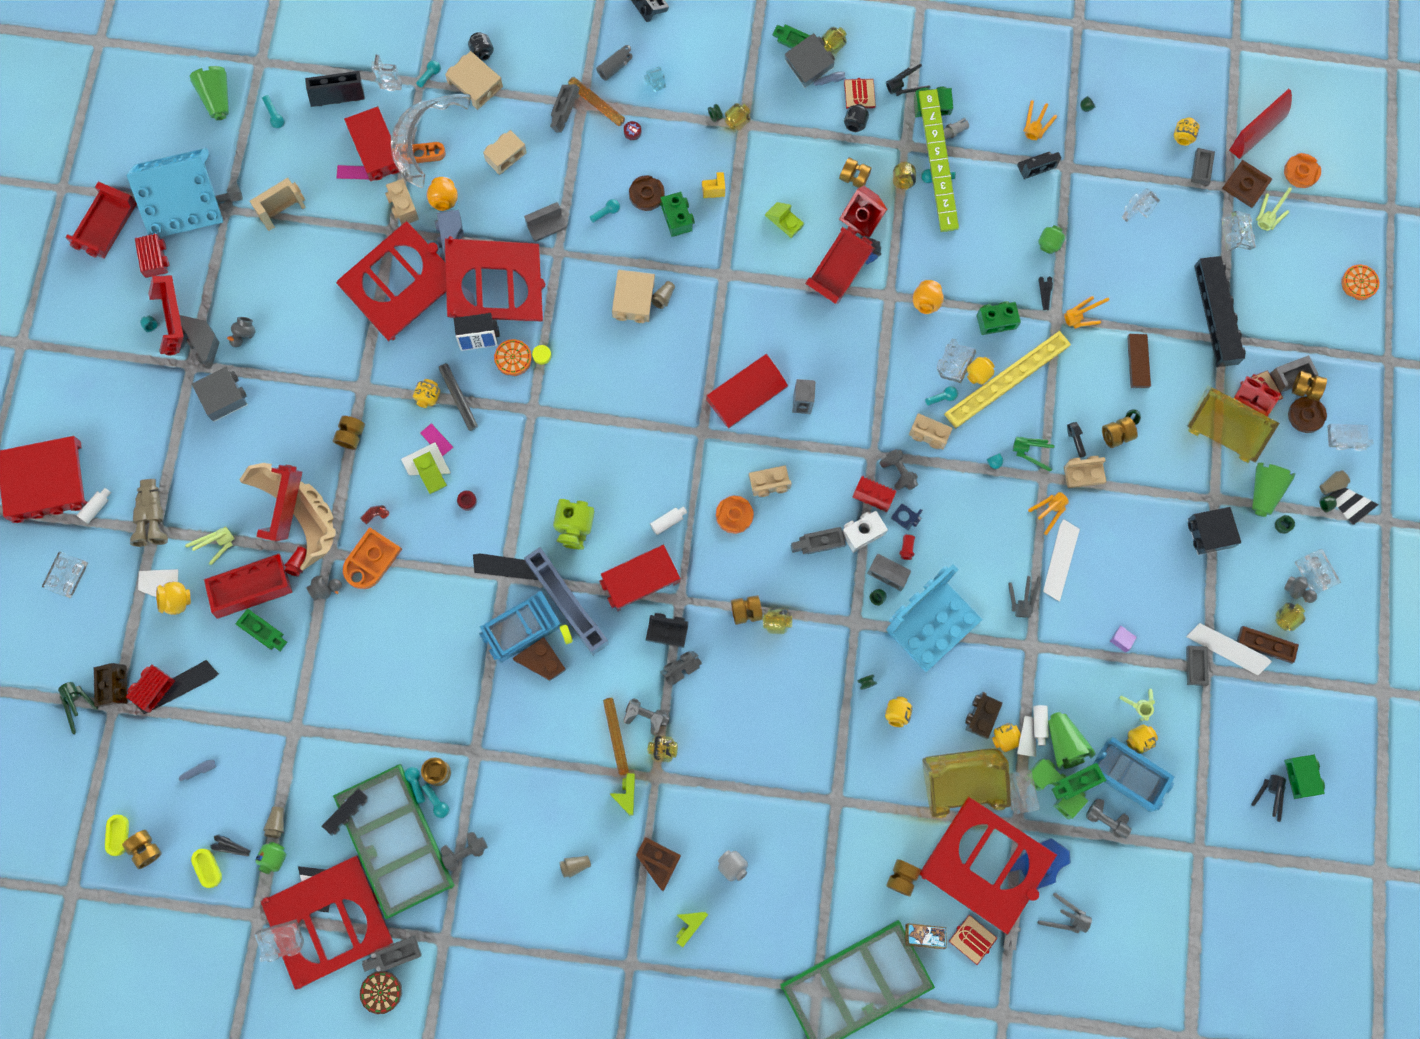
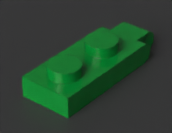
(788, 35)
(261, 630)
(1079, 782)

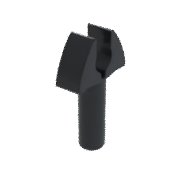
(1075, 431)

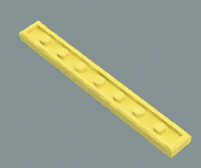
(1007, 379)

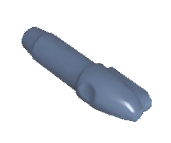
(835, 77)
(201, 768)

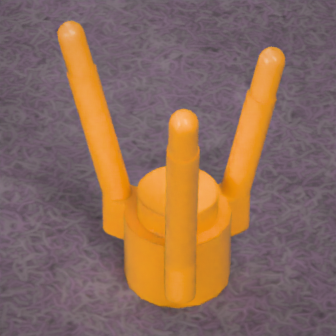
(1034, 130)
(1074, 316)
(1056, 503)

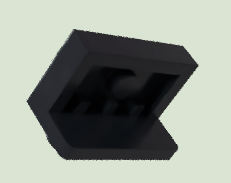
(667, 630)

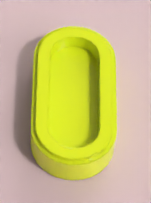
(116, 833)
(206, 868)

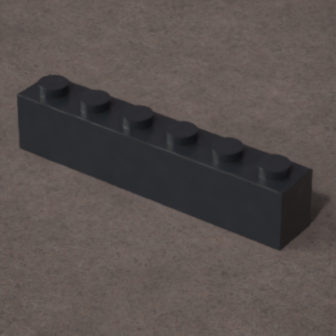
(1219, 311)

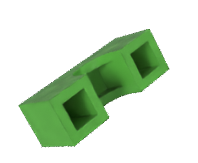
(1044, 774)

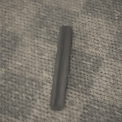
(458, 397)

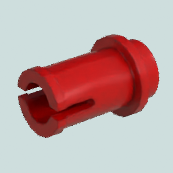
(907, 547)

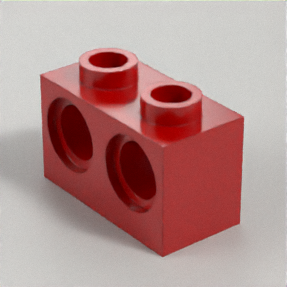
(1257, 396)

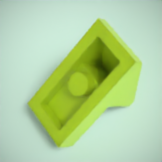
(782, 217)
(429, 472)
(626, 800)
(694, 920)

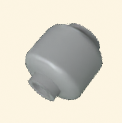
(733, 865)

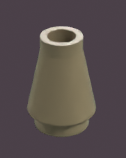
(662, 295)
(1335, 482)
(275, 824)
(574, 865)

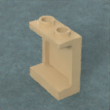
(474, 78)
(276, 200)
(633, 296)

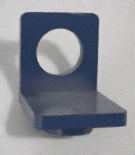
(914, 518)

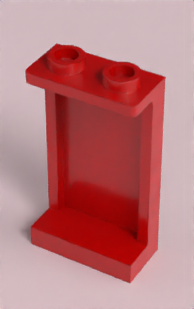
(372, 143)
(102, 221)
(841, 265)
(163, 288)
(284, 504)
(639, 577)

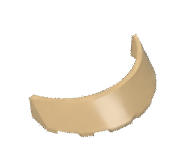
(309, 510)

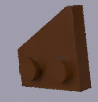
(541, 660)
(658, 861)

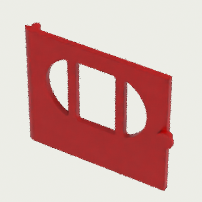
(522, 258)
(402, 309)
(956, 879)
(331, 886)

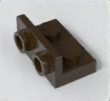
(110, 684)
(983, 715)

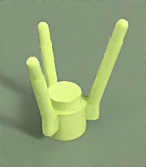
(1268, 220)
(222, 536)
(1143, 707)

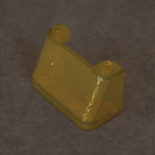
(1232, 424)
(966, 774)

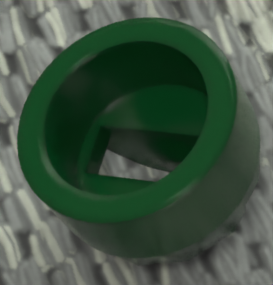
(1087, 104)
(1137, 417)
(1328, 503)
(878, 597)

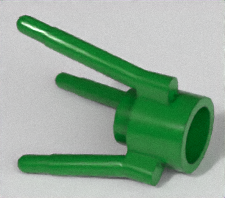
(1023, 444)

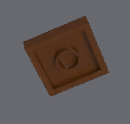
(1247, 183)

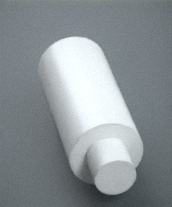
(94, 505)
(668, 520)
(1041, 728)

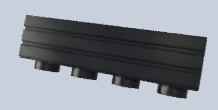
(345, 811)

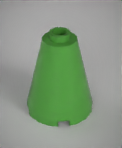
(212, 90)
(1269, 488)
(1068, 742)

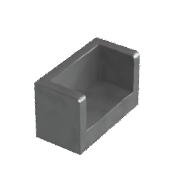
(1285, 375)
(803, 396)

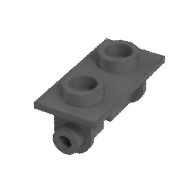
(674, 670)

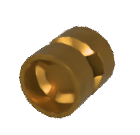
(849, 170)
(1308, 385)
(1122, 431)
(348, 433)
(740, 611)
(436, 771)
(138, 843)
(903, 877)

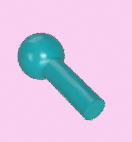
(433, 68)
(276, 120)
(926, 176)
(612, 207)
(949, 394)
(412, 775)
(440, 808)

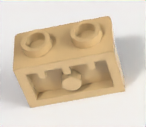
(930, 431)
(1085, 472)
(769, 481)

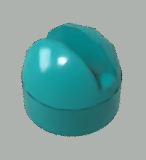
(148, 323)
(995, 461)

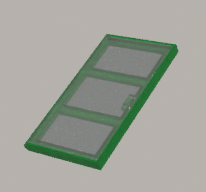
(395, 843)
(857, 985)

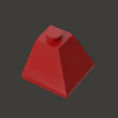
(864, 211)

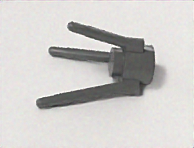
(1024, 607)
(1079, 920)

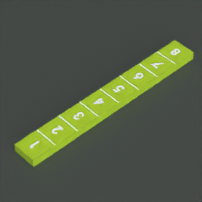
(938, 160)

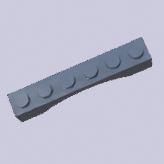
(450, 224)
(566, 601)

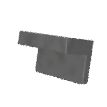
(545, 222)
(889, 572)

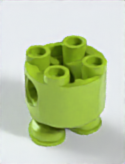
(574, 523)

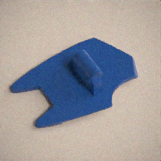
(1061, 860)

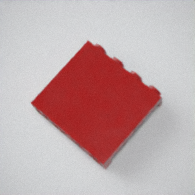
(41, 479)

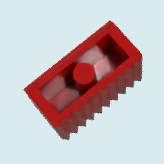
(151, 255)
(874, 494)
(149, 688)

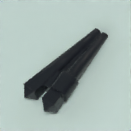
(1045, 291)
(229, 846)

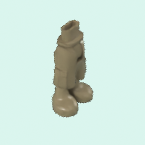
(148, 511)

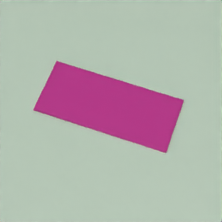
(351, 172)
(432, 435)

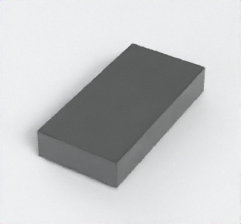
(1202, 166)
(1197, 665)

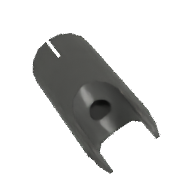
(614, 63)

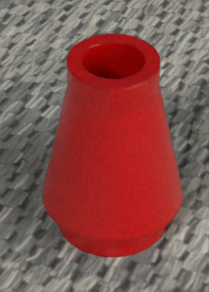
(295, 561)

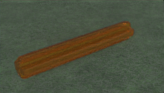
(598, 103)
(616, 737)

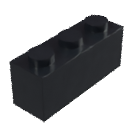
(335, 88)

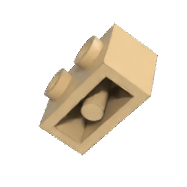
(504, 152)
(402, 202)

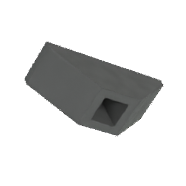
(201, 338)

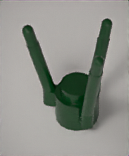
(69, 694)

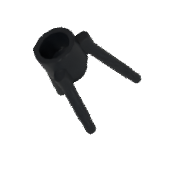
(895, 84)
(1276, 786)

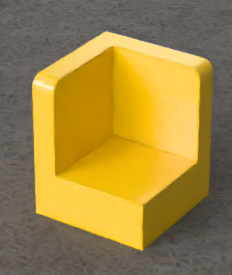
(715, 187)

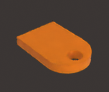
(370, 558)

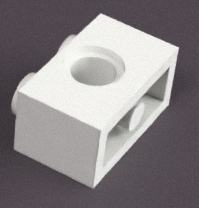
(856, 539)

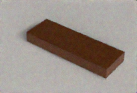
(1139, 361)
(1268, 644)

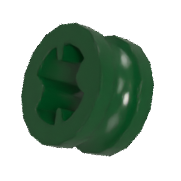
(715, 113)
(1281, 528)
(867, 682)

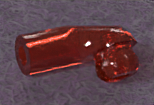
(373, 511)

